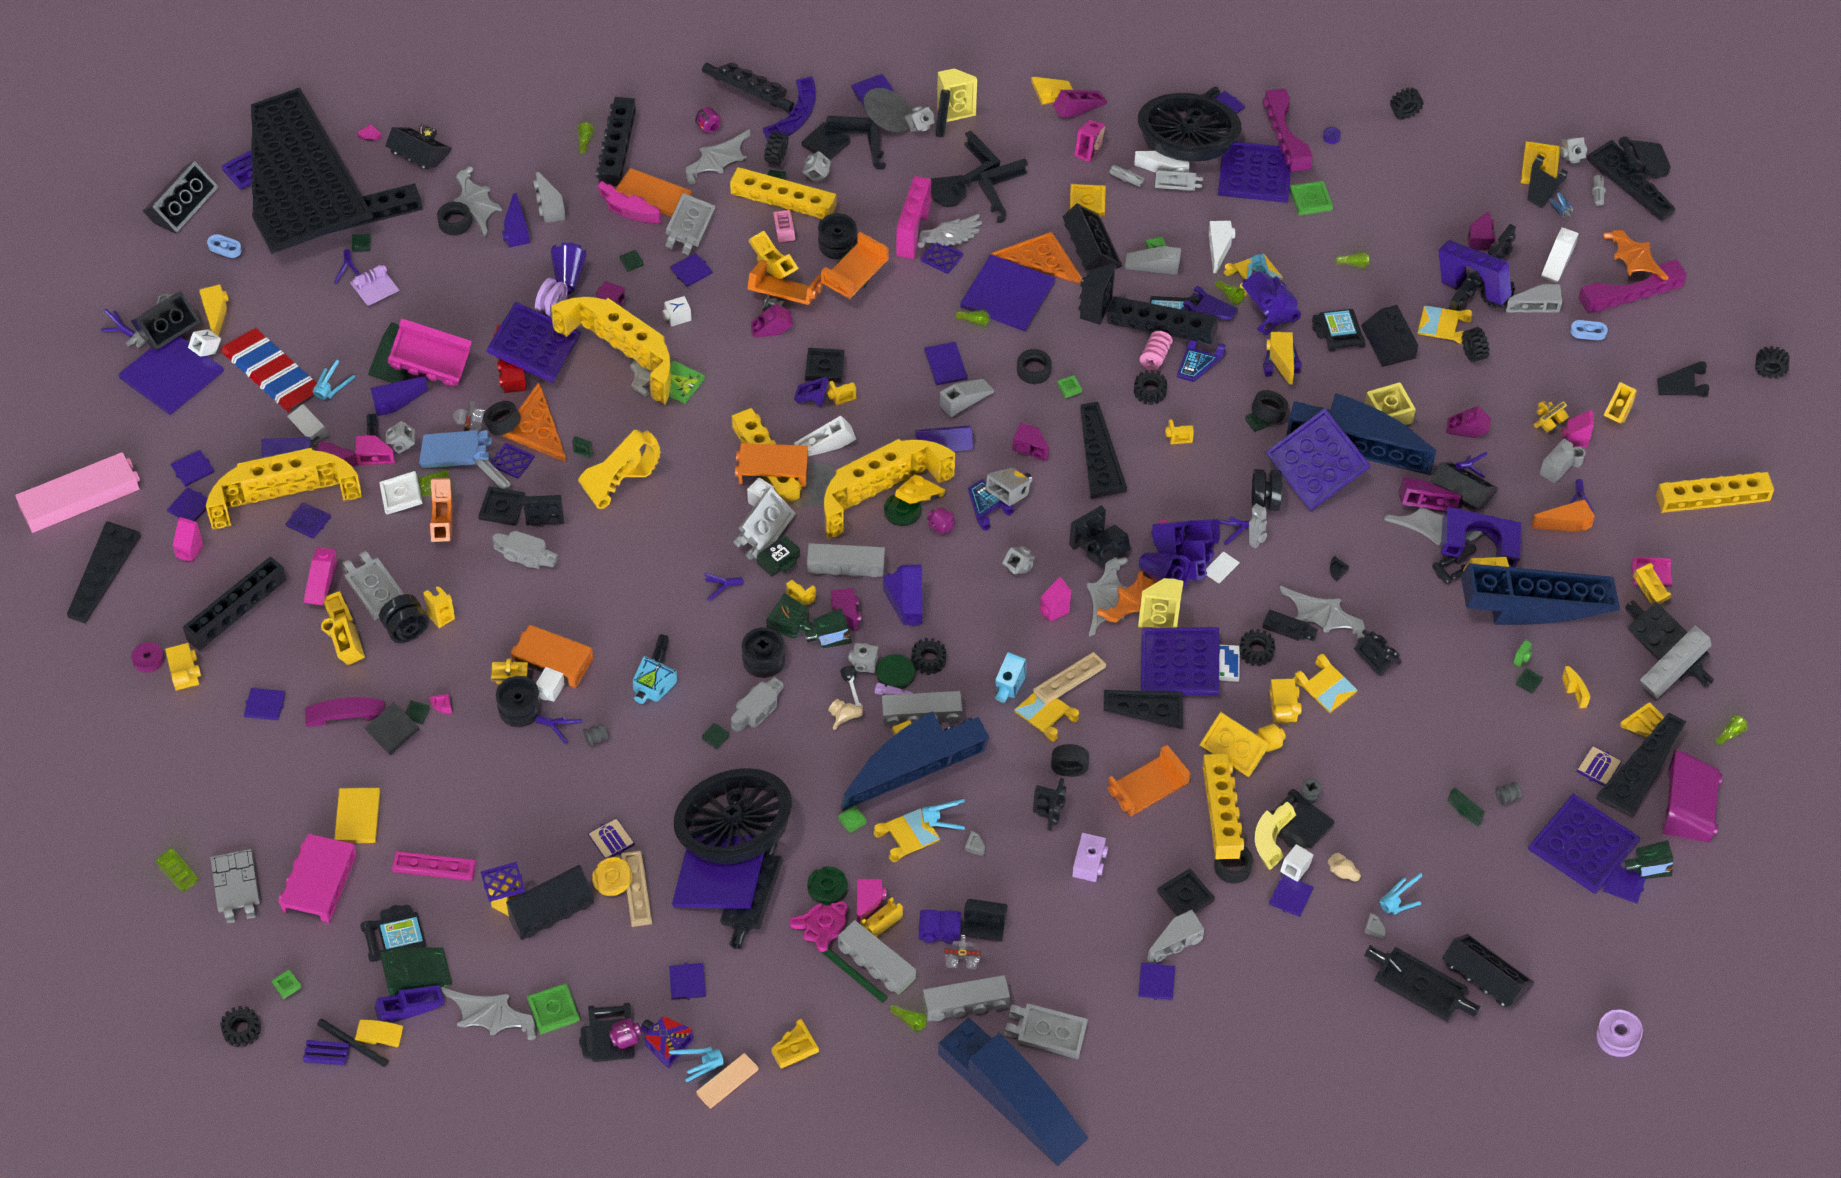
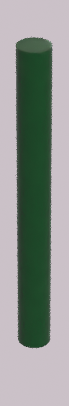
(855, 975)

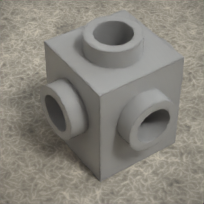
(920, 119)
(1573, 149)
(816, 166)
(400, 437)
(1019, 560)
(864, 657)

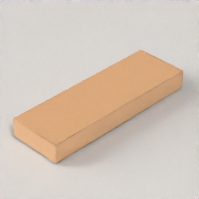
(727, 1080)

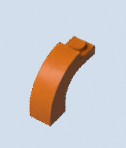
(442, 510)

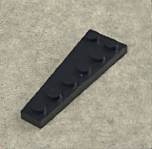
(1613, 163)
(1468, 289)
(1101, 460)
(105, 562)
(1636, 775)

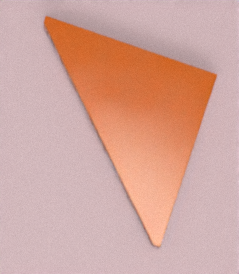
(1042, 255)
(537, 426)

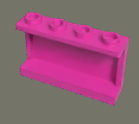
(429, 353)
(318, 876)

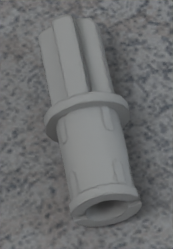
(1126, 175)
(1598, 190)

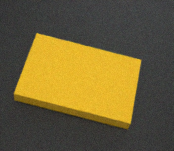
(1550, 161)
(1240, 744)
(357, 815)

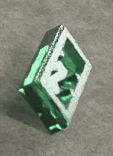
(1466, 807)

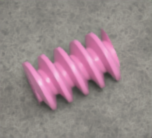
(1155, 350)

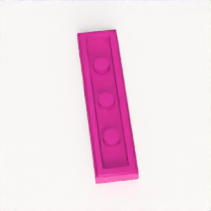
(434, 866)

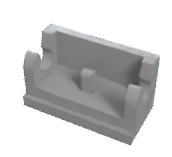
(308, 424)

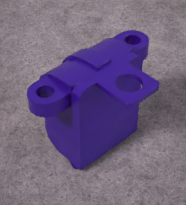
(1272, 299)

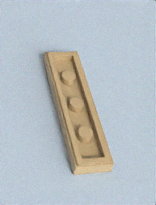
(1069, 678)
(637, 891)

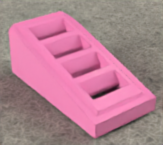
(784, 227)

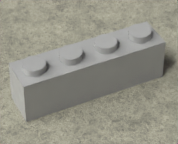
(845, 560)
(1675, 662)
(911, 707)
(876, 957)
(966, 998)

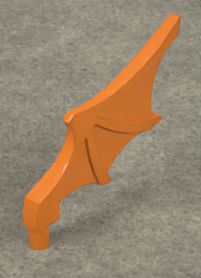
(1634, 254)
(1129, 599)

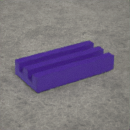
(325, 1048)

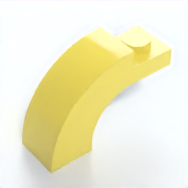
(1267, 832)

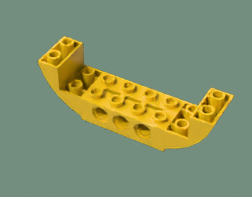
(622, 332)
(880, 472)
(279, 477)

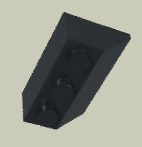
(409, 143)
(1097, 293)
(166, 320)
(1390, 336)
(1470, 487)

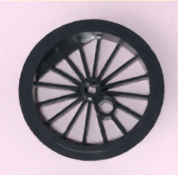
(1167, 130)
(739, 814)

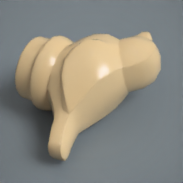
(844, 712)
(1343, 867)

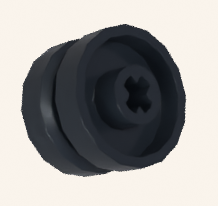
(837, 235)
(1267, 489)
(403, 618)
(763, 652)
(518, 701)

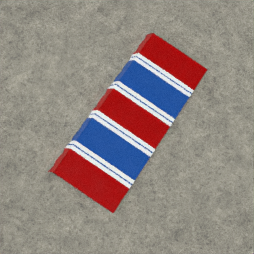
(270, 369)

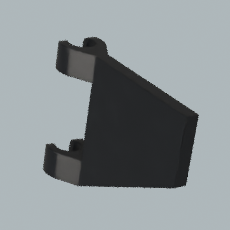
(1542, 184)
(1683, 381)

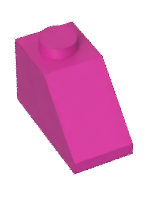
(1579, 429)
(373, 451)
(187, 540)
(1055, 600)
(869, 897)

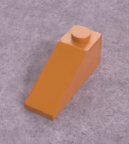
(1566, 518)

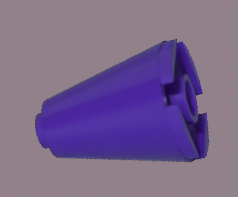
(568, 264)
(1165, 566)

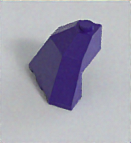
(1190, 539)

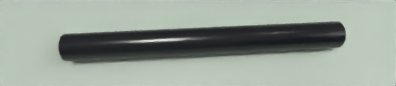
(352, 1042)

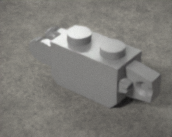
(524, 549)
(756, 705)

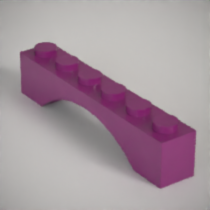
(1296, 152)
(1603, 296)

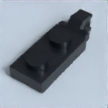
(1289, 626)

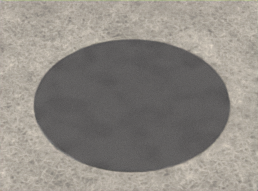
(887, 109)
(818, 479)

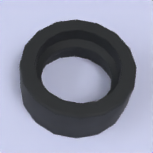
(454, 208)
(1037, 356)
(1271, 398)
(505, 425)
(1070, 752)
(1235, 876)

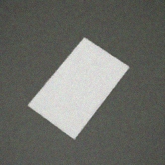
(1221, 567)

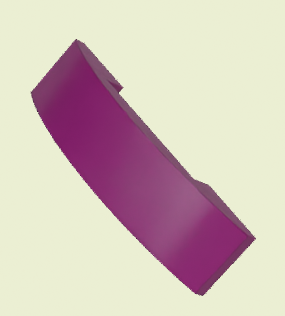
(343, 708)

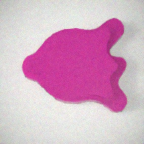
(822, 923)

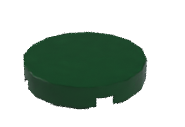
(901, 512)
(895, 671)
(827, 885)

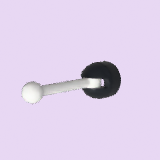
(849, 674)

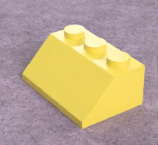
(962, 93)
(1161, 604)

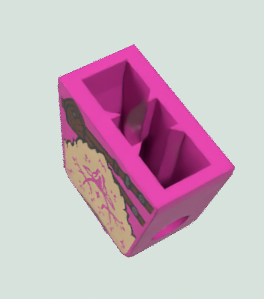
(1089, 134)

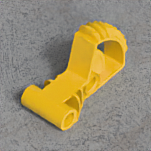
(622, 463)

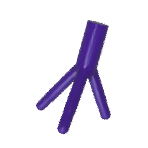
(347, 262)
(121, 327)
(1469, 464)
(1580, 492)
(1243, 524)
(726, 582)
(552, 722)

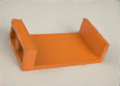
(856, 266)
(782, 288)
(772, 461)
(553, 652)
(1149, 782)

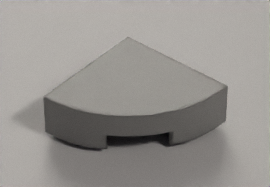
(975, 844)
(1375, 927)

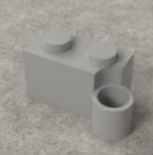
(1561, 459)

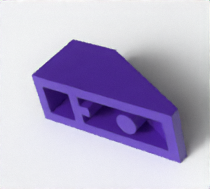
(515, 227)
(396, 395)

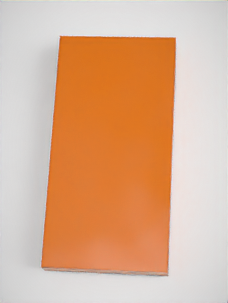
(653, 190)

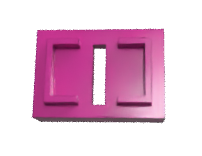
(1661, 566)

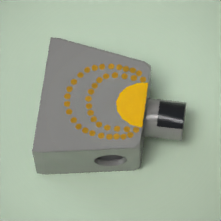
(1008, 485)

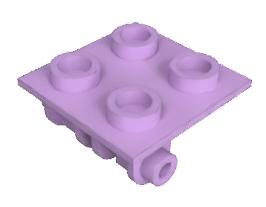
(374, 285)

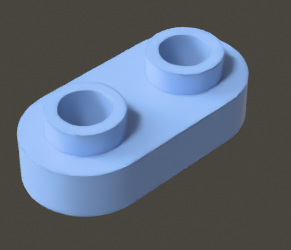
(224, 246)
(1588, 330)

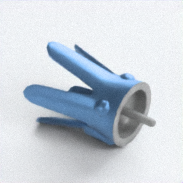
(1563, 207)

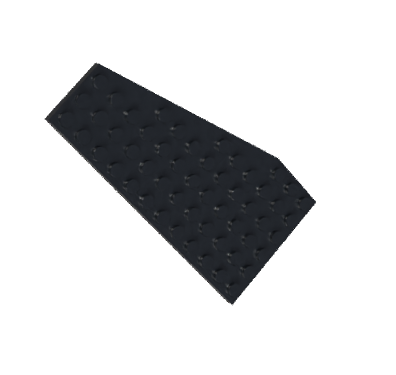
(298, 175)

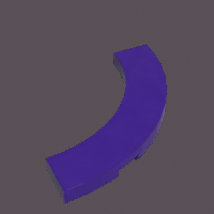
(799, 113)

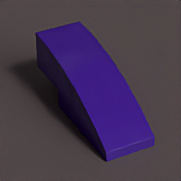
(408, 1003)

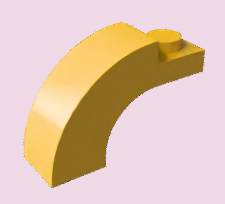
(777, 264)

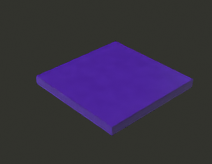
(1254, 173)
(1008, 292)
(532, 343)
(170, 374)
(1317, 459)
(1180, 660)
(1584, 843)
(714, 884)

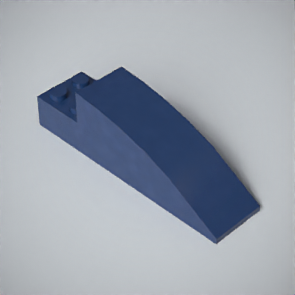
(1373, 433)
(1535, 595)
(915, 754)
(1012, 1088)

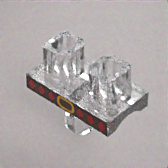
(471, 419)
(972, 956)

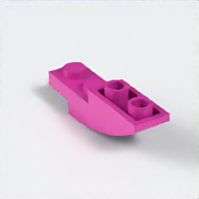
(632, 208)

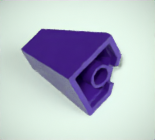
(905, 593)

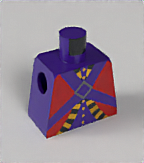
(666, 1036)

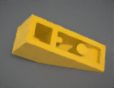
(215, 306)
(1281, 353)

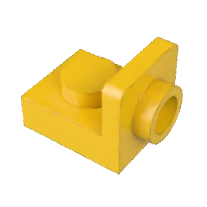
(841, 394)
(1179, 434)
(798, 593)

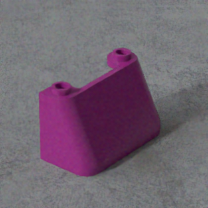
(1691, 798)

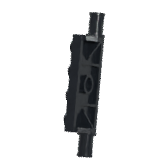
(750, 83)
(1660, 633)
(745, 919)
(1421, 983)

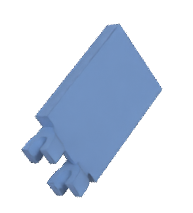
(454, 448)

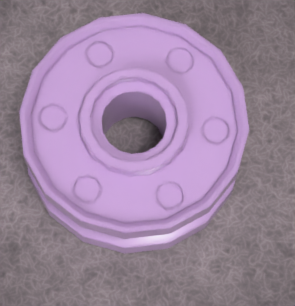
(550, 294)
(1622, 1022)

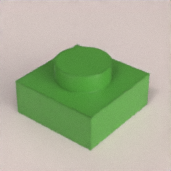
(1155, 242)
(1069, 386)
(1523, 654)
(852, 819)
(286, 984)

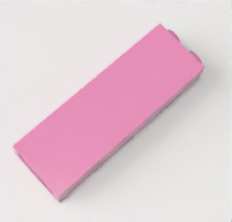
(78, 492)

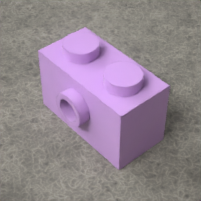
(1089, 857)

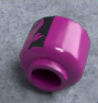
(708, 120)

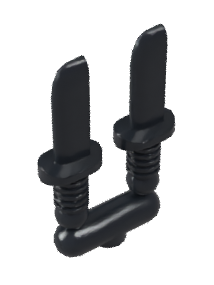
(1440, 571)

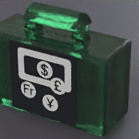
(779, 556)

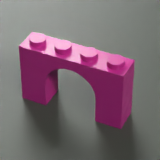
(915, 208)

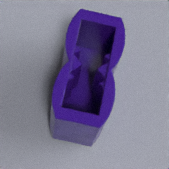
(940, 926)

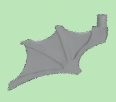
(717, 157)
(476, 199)
(1429, 525)
(1104, 591)
(1324, 613)
(490, 1013)

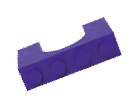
(1493, 270)
(1503, 532)

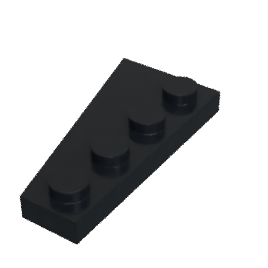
(1152, 706)

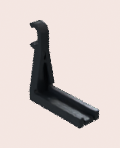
(858, 125)
(983, 154)
(997, 175)

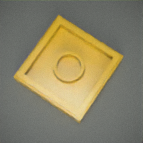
(1089, 196)

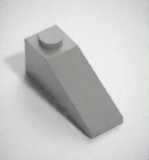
(1156, 260)
(1538, 299)

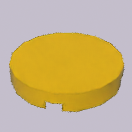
(612, 876)

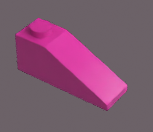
(320, 575)

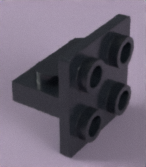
(1376, 652)
(1049, 802)
(984, 919)

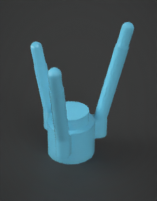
(1258, 264)
(323, 388)
(932, 813)
(1391, 900)
(710, 1060)

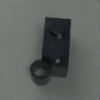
(1105, 544)

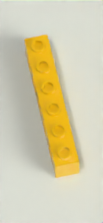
(782, 193)
(750, 430)
(1714, 492)
(1221, 806)

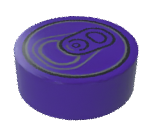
(1331, 135)

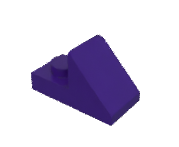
(812, 390)

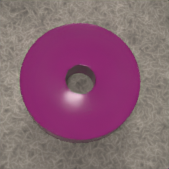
(147, 664)

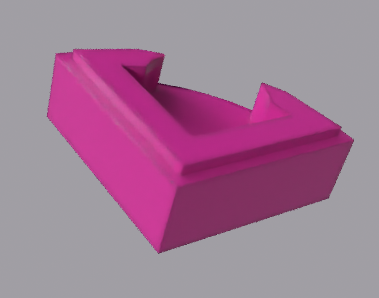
(369, 132)
(441, 703)

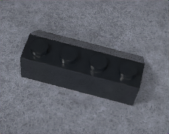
(181, 198)
(1090, 238)
(549, 902)
(1487, 970)

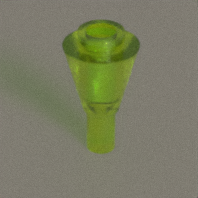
(584, 133)
(1358, 259)
(1234, 293)
(979, 317)
(1735, 726)
(913, 1019)

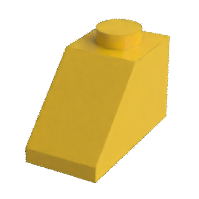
(1621, 403)

